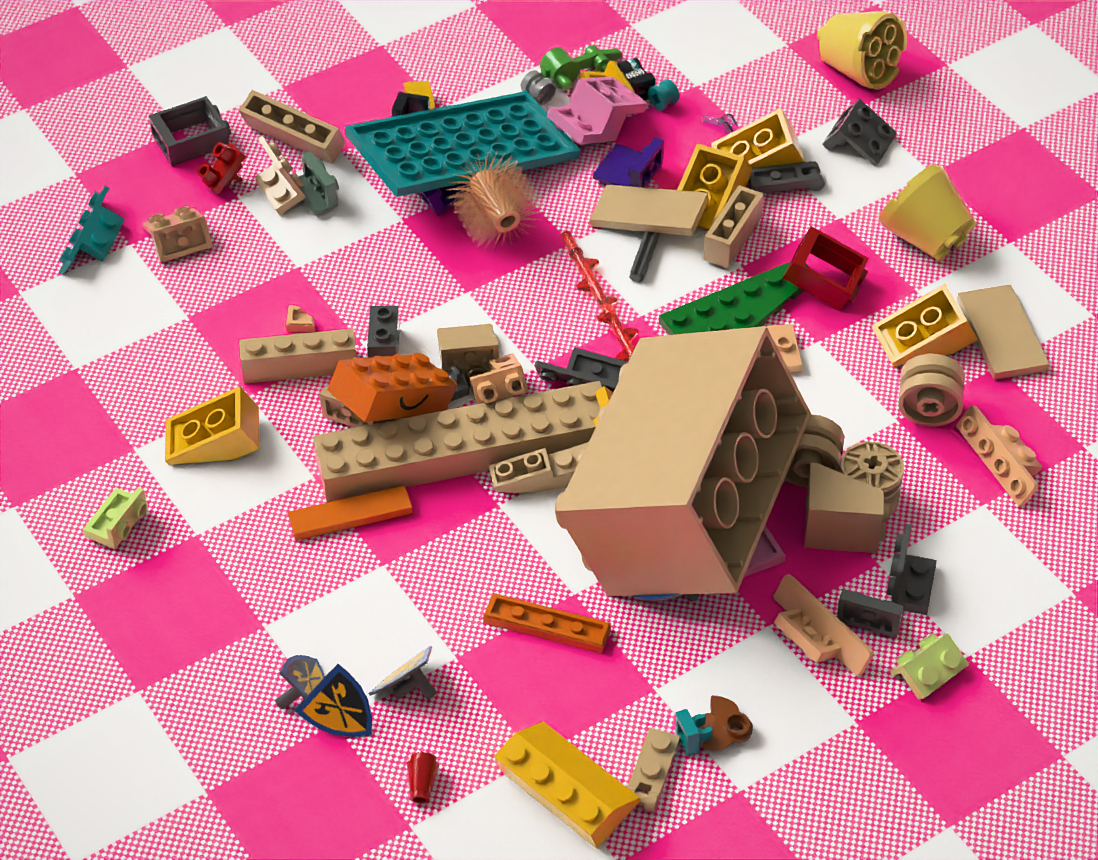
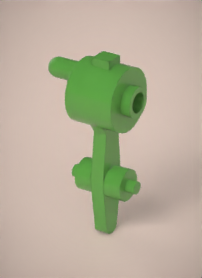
(564, 69)

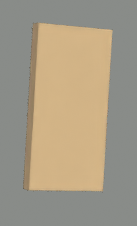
(649, 209)
(1003, 332)

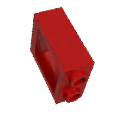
(833, 253)

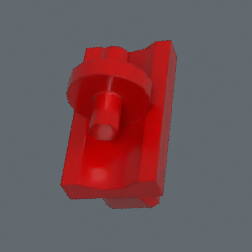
(224, 169)

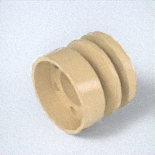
(876, 466)

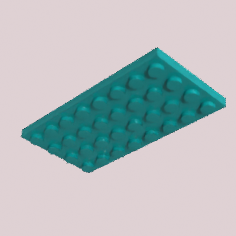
(429, 146)

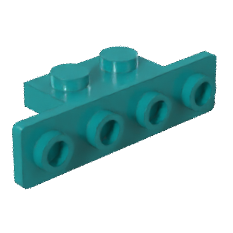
(96, 234)

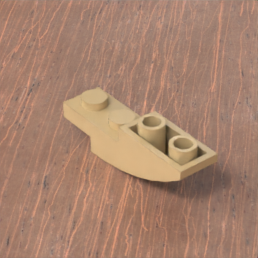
(535, 471)

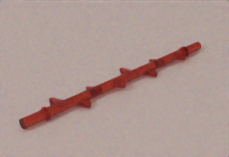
(604, 300)

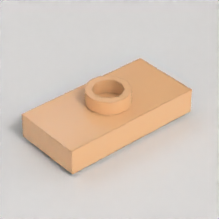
(787, 345)

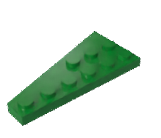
(734, 307)

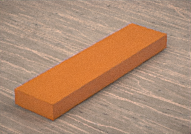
(350, 512)
(547, 623)

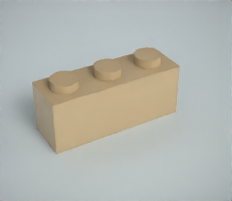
(733, 226)

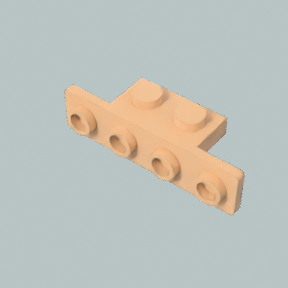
(1002, 453)
(817, 628)

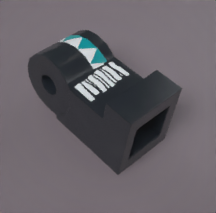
(637, 76)

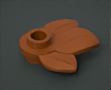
(723, 719)

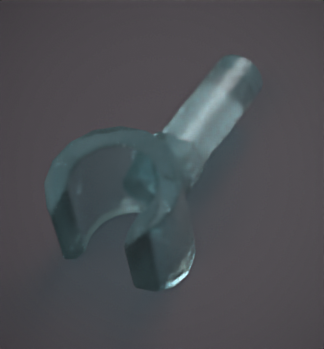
(725, 121)

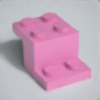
(596, 110)

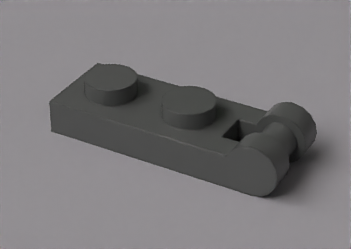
(787, 177)

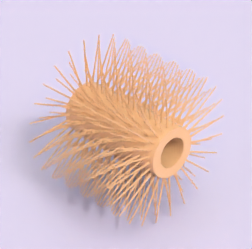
(494, 200)

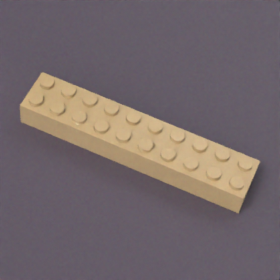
(453, 441)

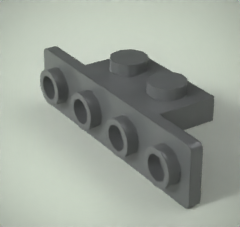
(582, 369)

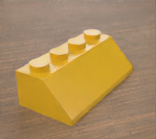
(566, 782)

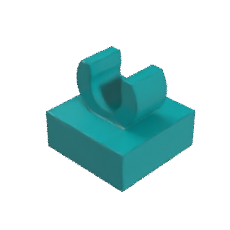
(690, 733)

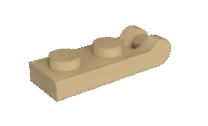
(653, 767)

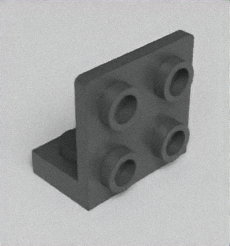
(863, 131)
(911, 577)

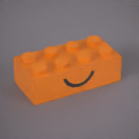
(391, 386)

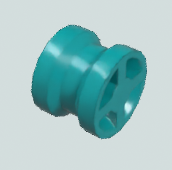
(664, 94)

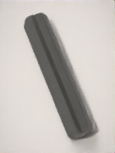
(644, 256)

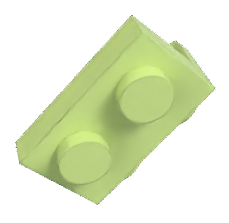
(116, 517)
(930, 665)

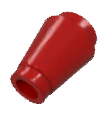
(421, 776)

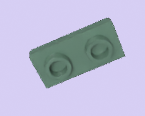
(318, 186)

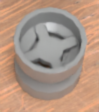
(539, 88)

